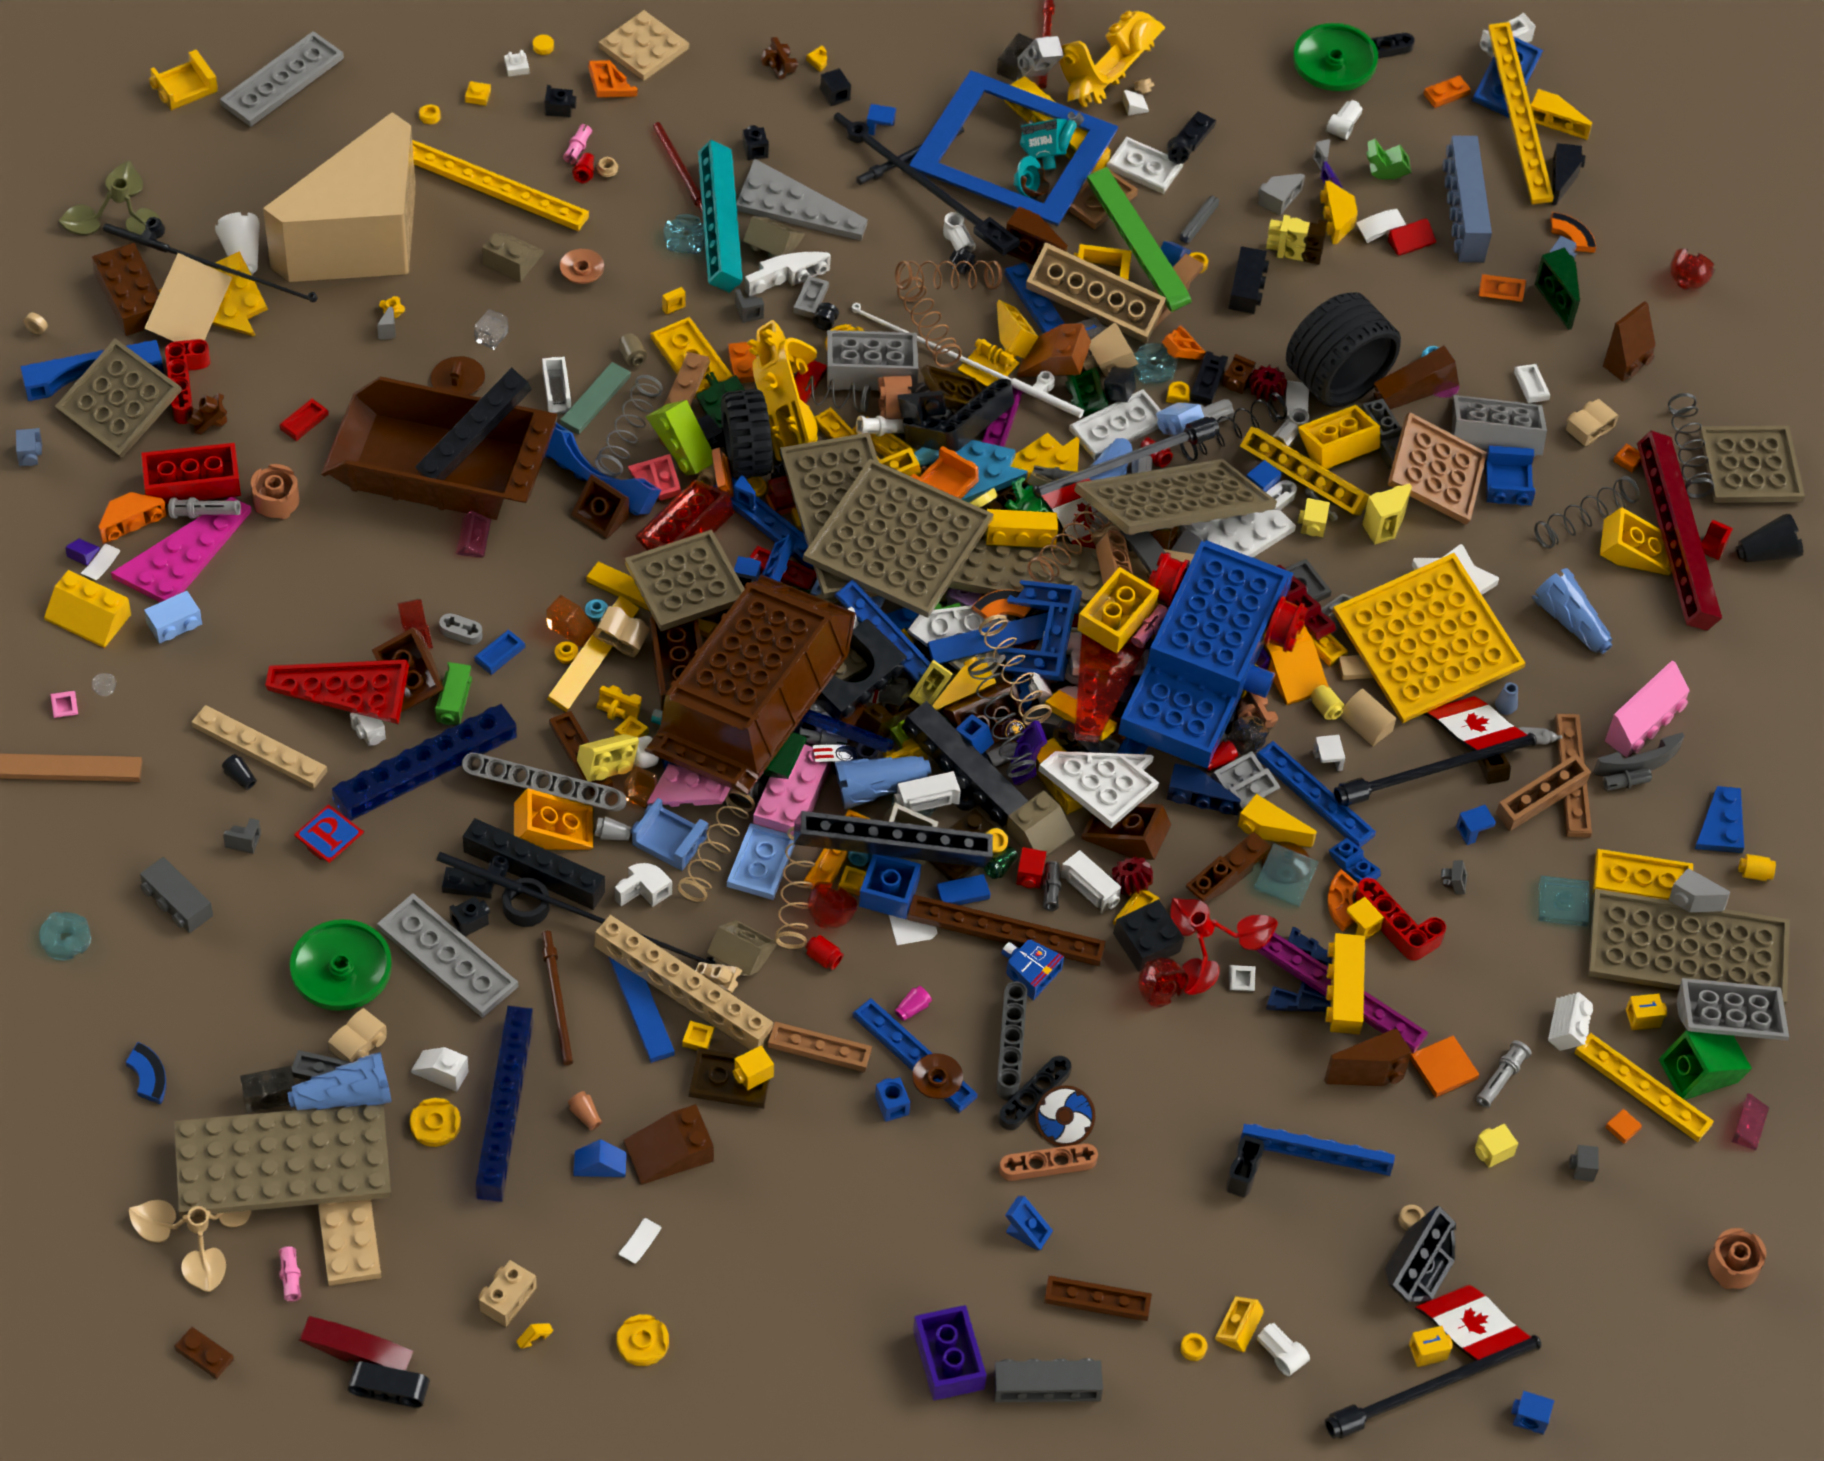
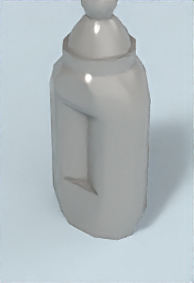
(1543, 735)
(1007, 750)

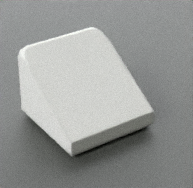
(1134, 103)
(1242, 978)

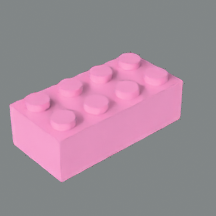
(786, 798)

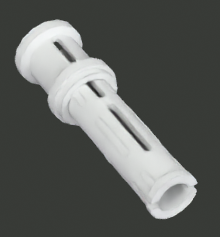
(878, 425)

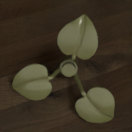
(121, 184)

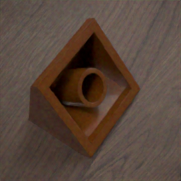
(601, 507)

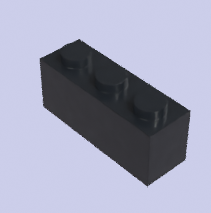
(1249, 280)

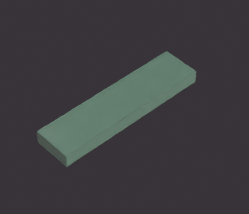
(595, 398)

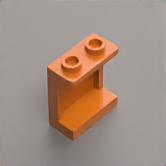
(951, 474)

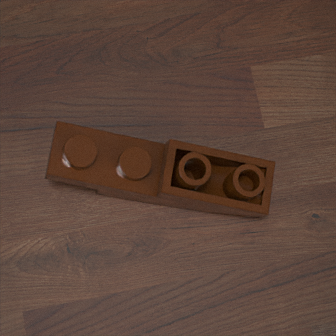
(1230, 869)

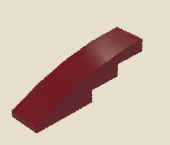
(1315, 621)
(353, 1344)

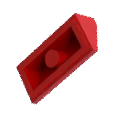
(1411, 237)

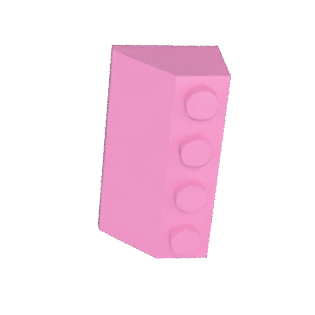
(1648, 711)

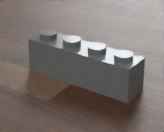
(1048, 1380)

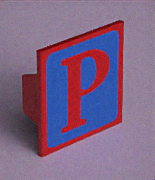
(328, 834)

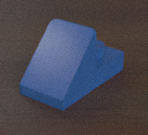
(1027, 1224)

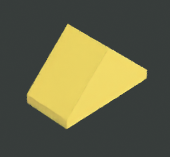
(931, 684)

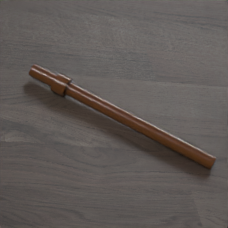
(550, 956)

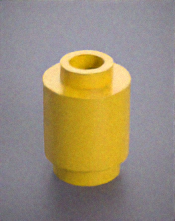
(1757, 867)

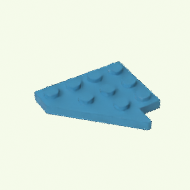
(993, 467)

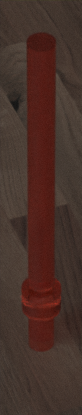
(1048, 10)
(695, 193)

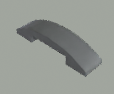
(1145, 548)
(1615, 764)

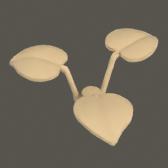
(203, 1268)

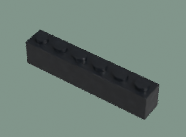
(474, 426)
(970, 768)
(534, 862)

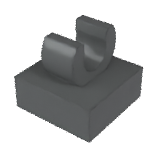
(1455, 877)

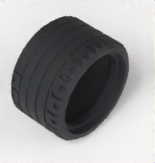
(1343, 349)

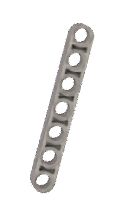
(533, 778)

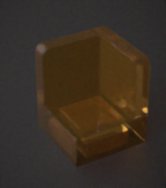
(640, 786)

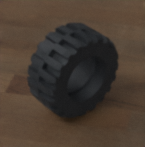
(746, 433)

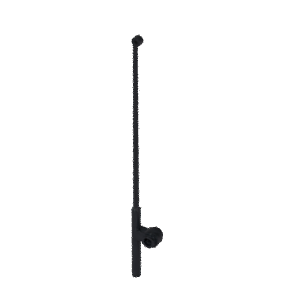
(155, 229)
(496, 874)

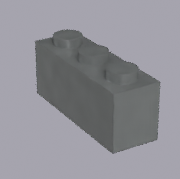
(175, 895)

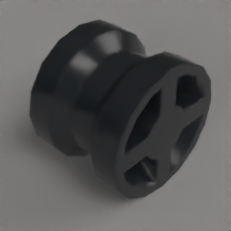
(1181, 154)
(825, 316)

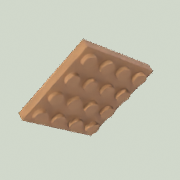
(1438, 467)

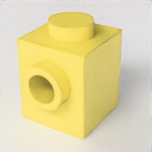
(1314, 517)
(1495, 1145)

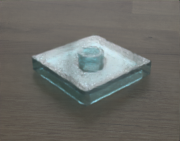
(1286, 875)
(1563, 900)

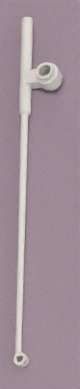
(1040, 390)

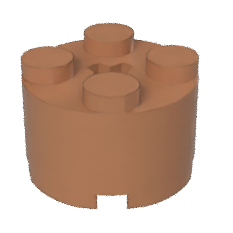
(889, 390)
(275, 491)
(1736, 1258)

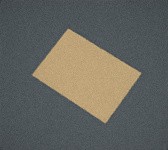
(188, 300)

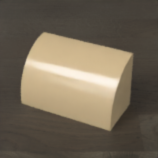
(1368, 717)

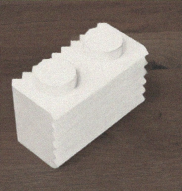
(1570, 1021)

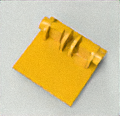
(991, 358)

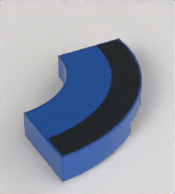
(150, 1072)

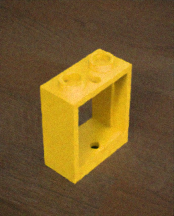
(1106, 256)

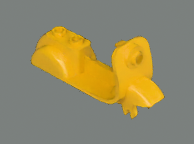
(1127, 41)
(773, 372)

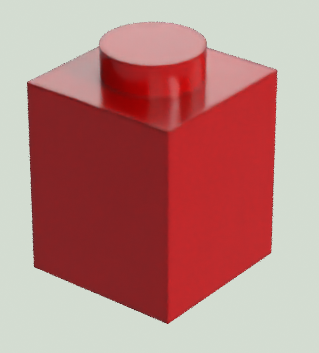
(1031, 868)

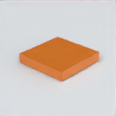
(1444, 1066)

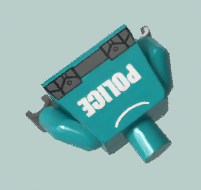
(1049, 138)

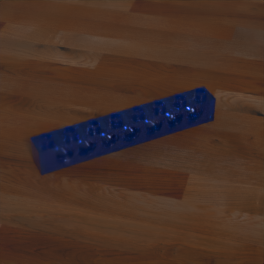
(499, 731)
(504, 1104)

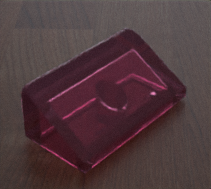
(473, 535)
(1750, 1122)

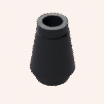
(238, 770)

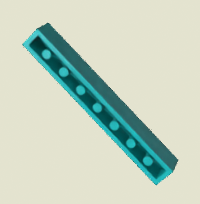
(720, 216)

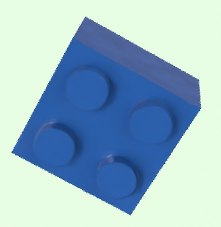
(890, 885)

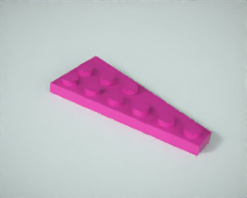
(179, 558)

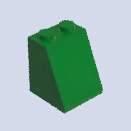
(1703, 1063)

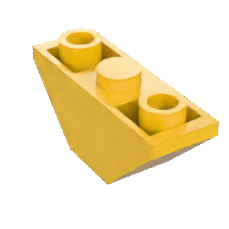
(1339, 211)

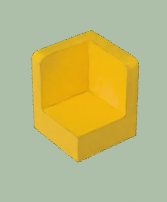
(1366, 916)

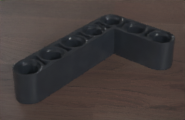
(965, 423)

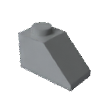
(1280, 192)
(1698, 893)

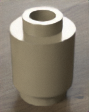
(632, 350)

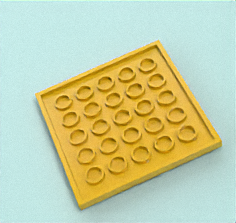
(1428, 637)

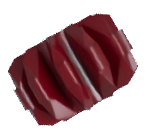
(1266, 381)
(1133, 875)

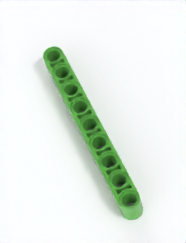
(1139, 239)

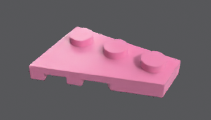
(684, 786)

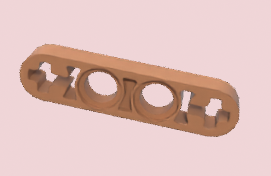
(1049, 1166)

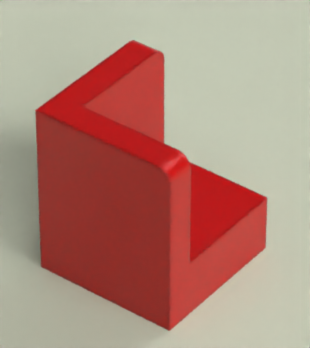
(1716, 539)

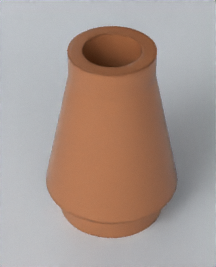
(584, 1109)

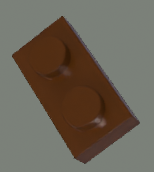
(204, 1352)

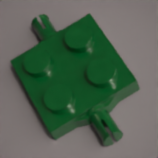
(711, 398)

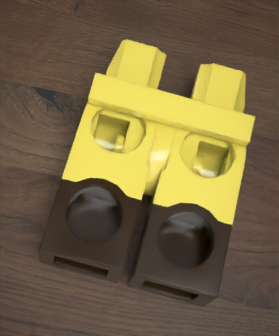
(1297, 239)

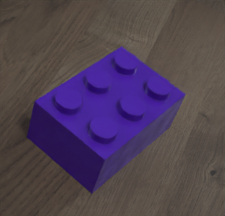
(949, 1352)

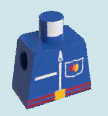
(1032, 965)

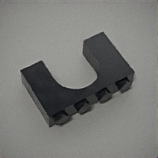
(884, 662)

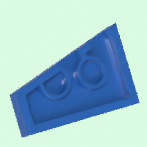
(1723, 822)

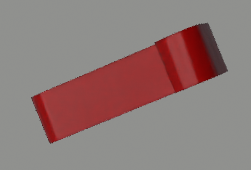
(180, 359)
(1396, 917)

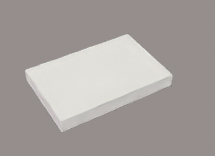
(1144, 165)

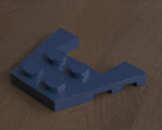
(1307, 998)

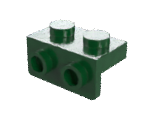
(1087, 391)

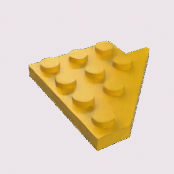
(240, 300)
(1049, 454)

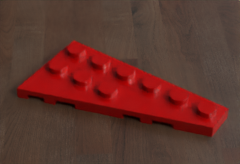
(356, 687)

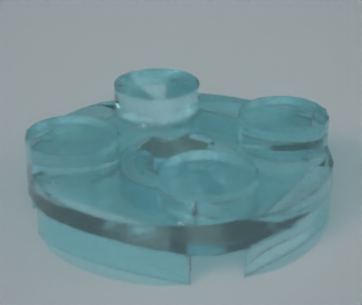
(684, 243)
(1154, 373)
(61, 923)

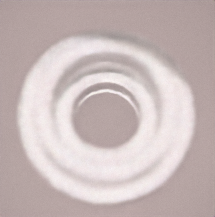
(104, 689)

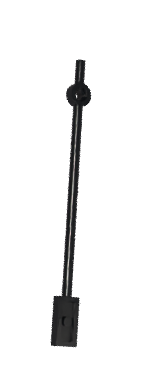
(987, 230)

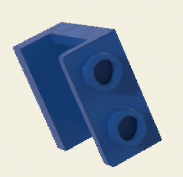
(1509, 475)

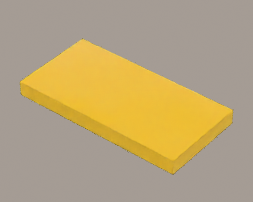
(684, 337)
(1636, 874)

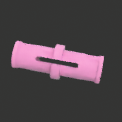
(577, 144)
(1153, 622)
(290, 1274)

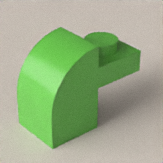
(1389, 163)

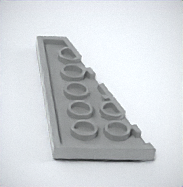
(783, 199)

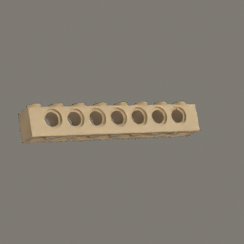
(683, 983)

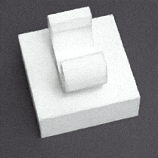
(516, 64)

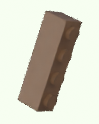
(1543, 792)

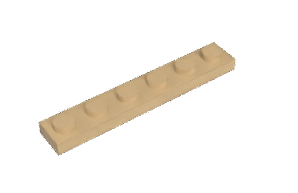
(259, 746)

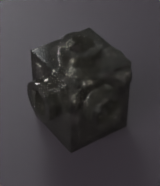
(1248, 734)

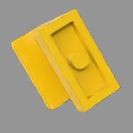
(184, 82)

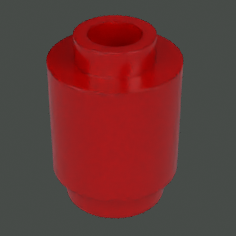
(824, 952)

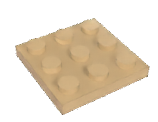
(643, 45)

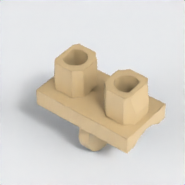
(720, 974)

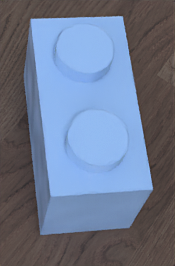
(1175, 417)
(173, 617)

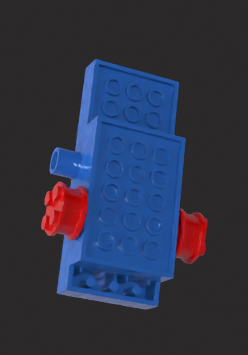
(1208, 648)

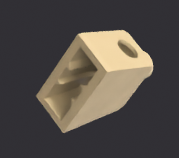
(1110, 350)

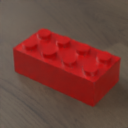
(192, 473)

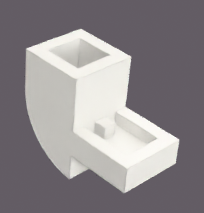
(644, 880)

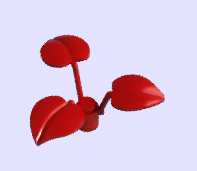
(1193, 916)

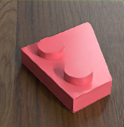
(660, 473)

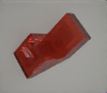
(412, 615)

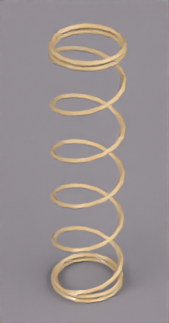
(1045, 716)
(694, 882)
(795, 934)

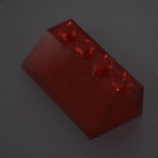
(688, 514)

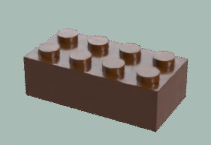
(126, 286)
(673, 652)

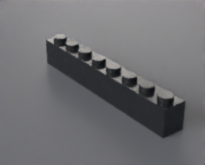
(893, 839)

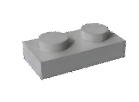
(811, 296)

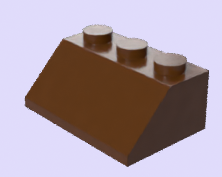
(961, 710)

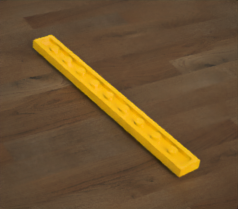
(1520, 113)
(499, 186)

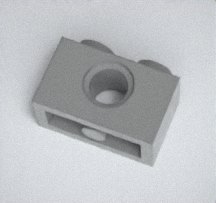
(1040, 56)

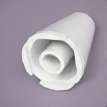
(241, 235)

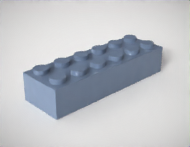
(1467, 199)

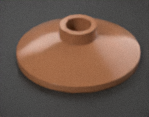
(581, 266)

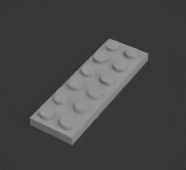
(281, 79)
(447, 955)

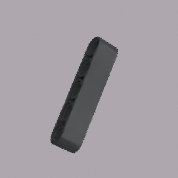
(1011, 1030)

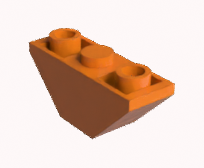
(129, 514)

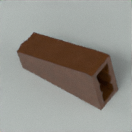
(1418, 379)

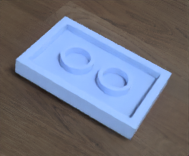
(760, 862)

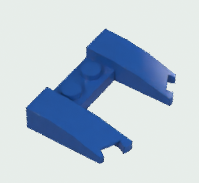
(1062, 603)

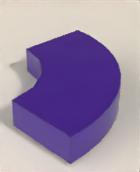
(1030, 742)

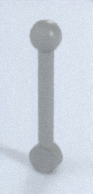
(1332, 515)

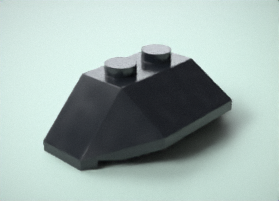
(1423, 1257)

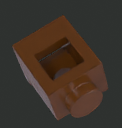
(1238, 374)

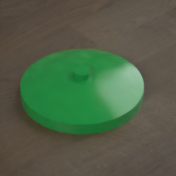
(1335, 57)
(340, 965)

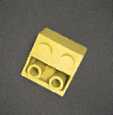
(1385, 513)
(607, 757)

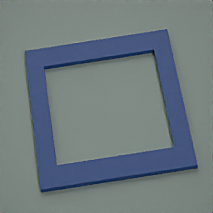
(958, 110)

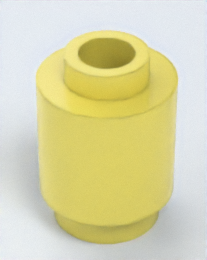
(1327, 702)

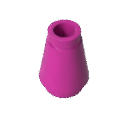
(913, 1003)

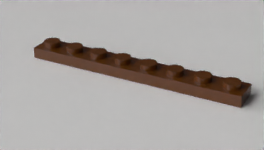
(1004, 929)

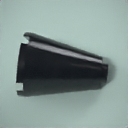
(1772, 541)

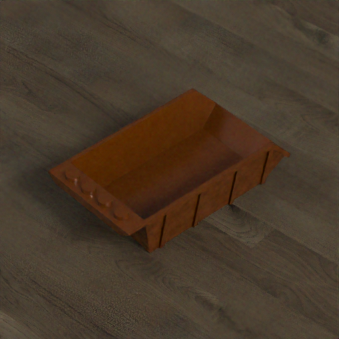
(399, 422)
(752, 683)

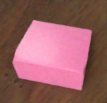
(64, 704)

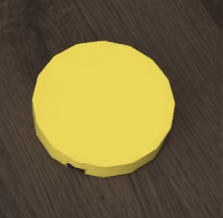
(984, 498)

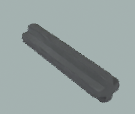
(1199, 219)

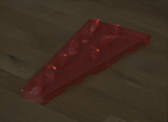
(1101, 684)

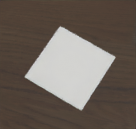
(910, 931)

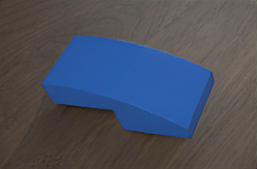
(1352, 861)

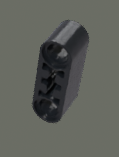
(388, 1384)

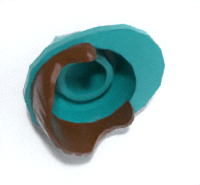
(1030, 178)

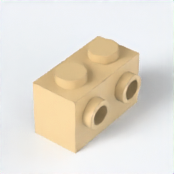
(507, 1293)

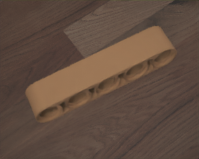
(1112, 554)

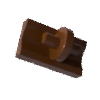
(777, 58)
(209, 414)

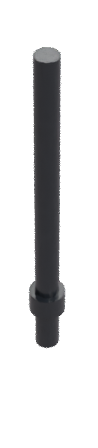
(877, 171)

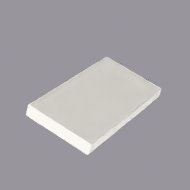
(1115, 421)

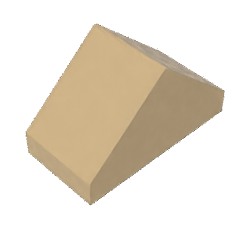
(349, 212)

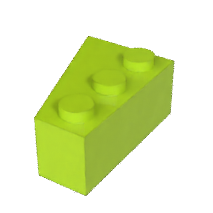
(682, 436)

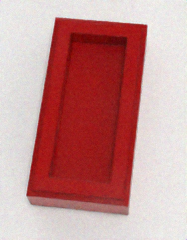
(304, 419)

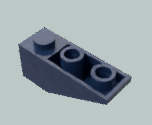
(1198, 789)

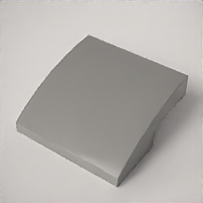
(1246, 778)

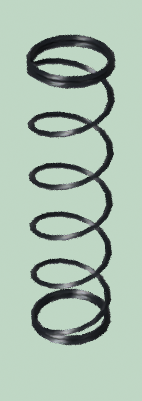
(1270, 407)

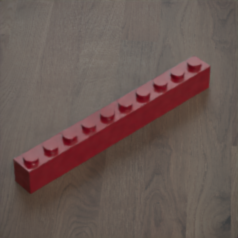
(1679, 531)

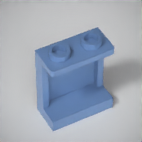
(668, 835)

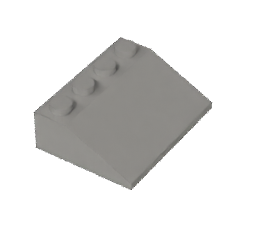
(869, 355)
(1498, 423)
(1732, 1009)

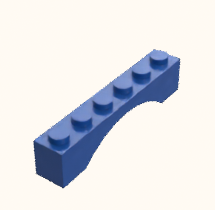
(47, 377)
(568, 456)

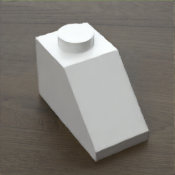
(442, 1067)

